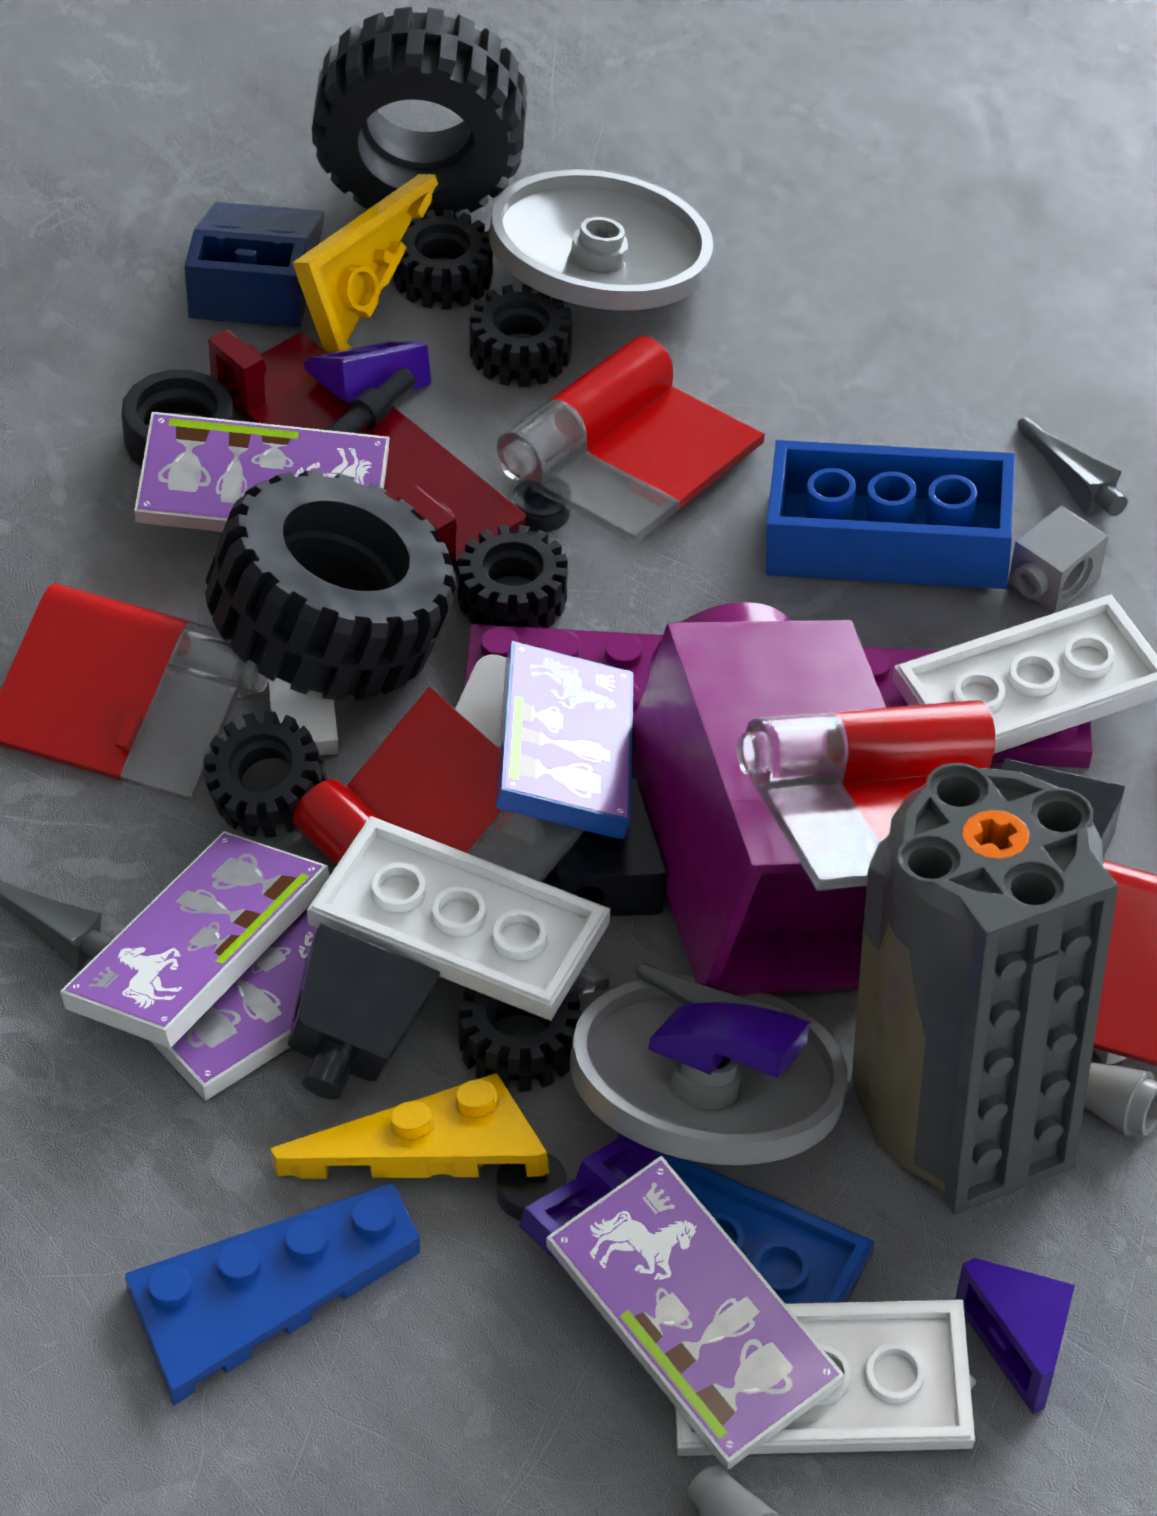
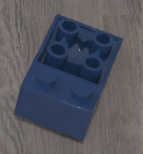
(244, 266)

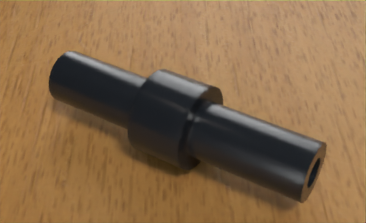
(375, 404)

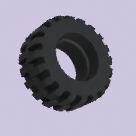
(428, 61)
(329, 585)

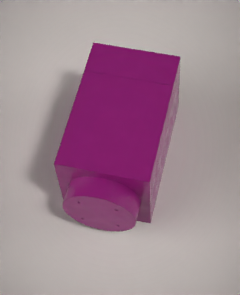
(730, 872)

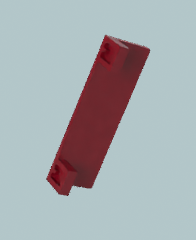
(419, 470)

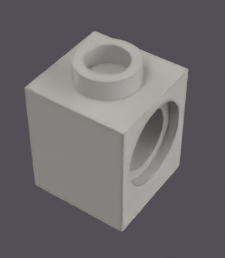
(1057, 559)

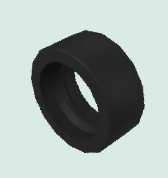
(170, 393)

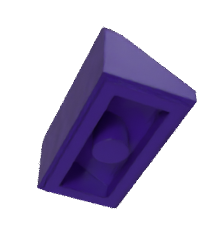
(356, 369)

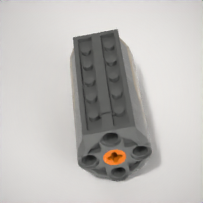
(982, 980)

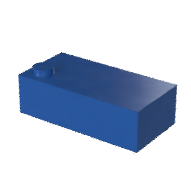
(890, 514)

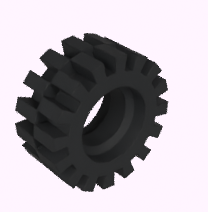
(450, 279)
(520, 357)
(512, 556)
(249, 746)
(515, 1056)

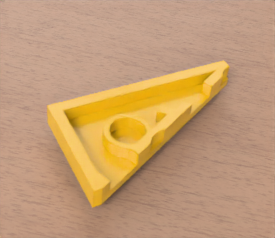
(355, 263)
(424, 1137)

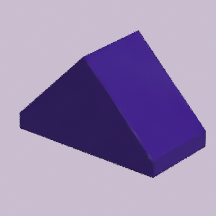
(1018, 1321)

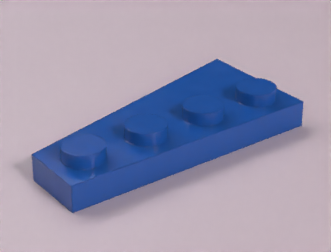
(236, 1293)

